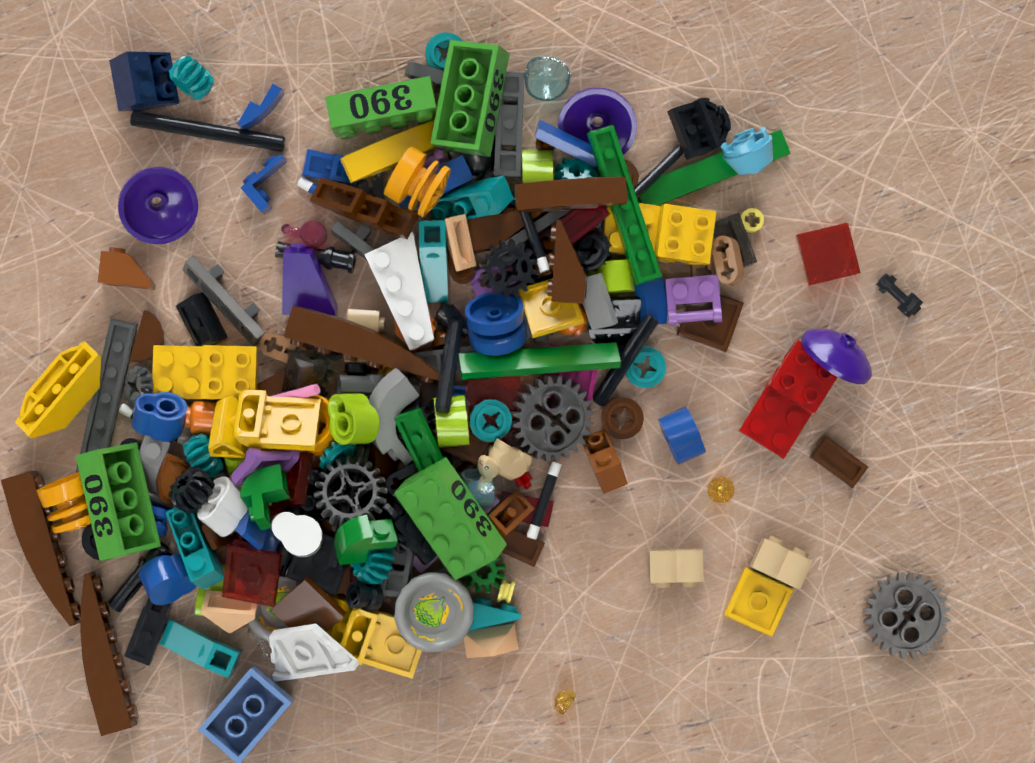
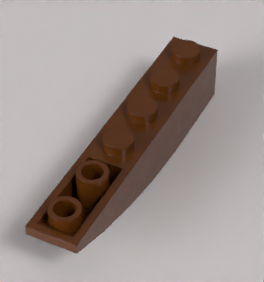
(354, 342)
(40, 542)
(102, 663)

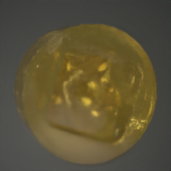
(720, 489)
(564, 700)

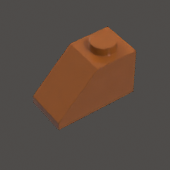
(122, 270)
(510, 513)

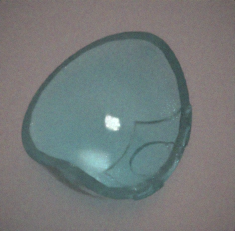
(546, 78)
(481, 490)

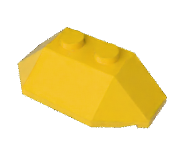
(60, 391)

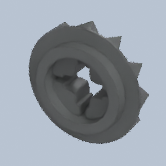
(138, 379)

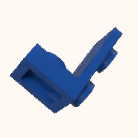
(253, 180)

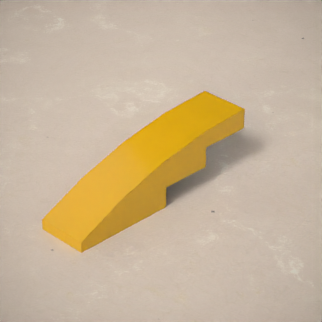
(387, 152)

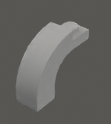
(389, 400)

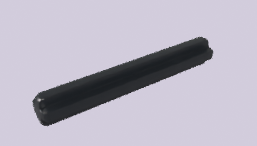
(627, 357)
(448, 366)

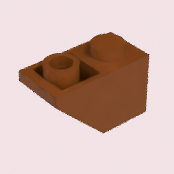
(604, 461)

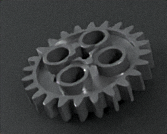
(537, 438)
(925, 629)

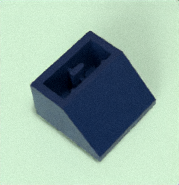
(143, 81)

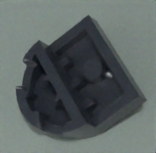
(700, 126)
(628, 316)

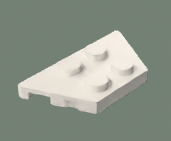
(307, 653)

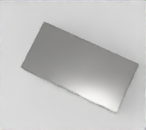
(598, 303)

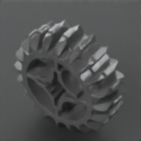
(362, 488)

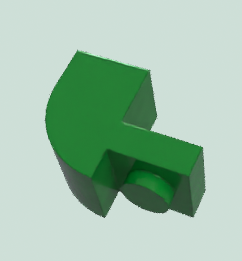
(260, 489)
(360, 535)

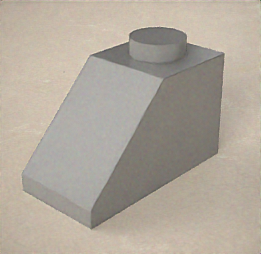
(152, 454)

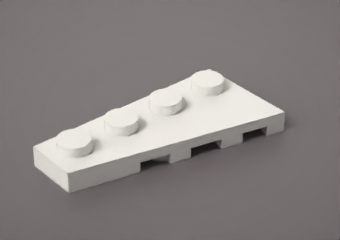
(401, 283)

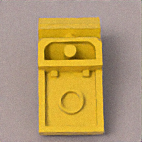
(674, 231)
(205, 370)
(263, 424)
(374, 639)

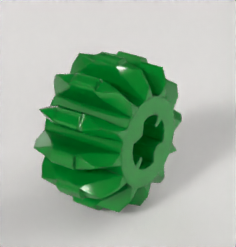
(490, 579)

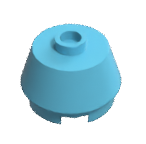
(749, 151)

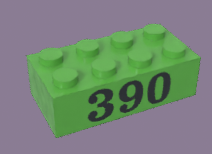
(470, 98)
(381, 107)
(118, 501)
(450, 519)

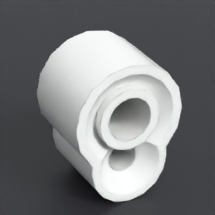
(223, 507)
(299, 533)

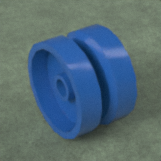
(496, 324)

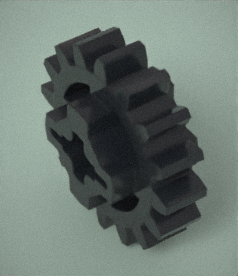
(512, 259)

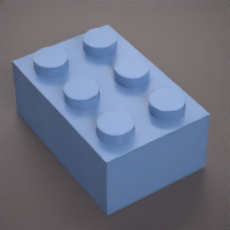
(246, 714)

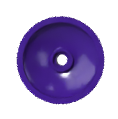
(581, 109)
(161, 221)
(837, 354)

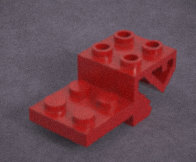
(787, 401)

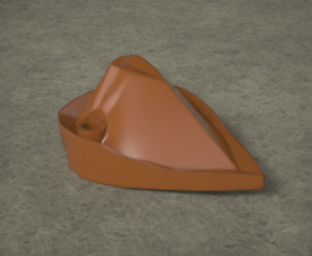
(169, 470)

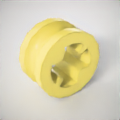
(757, 215)
(506, 591)

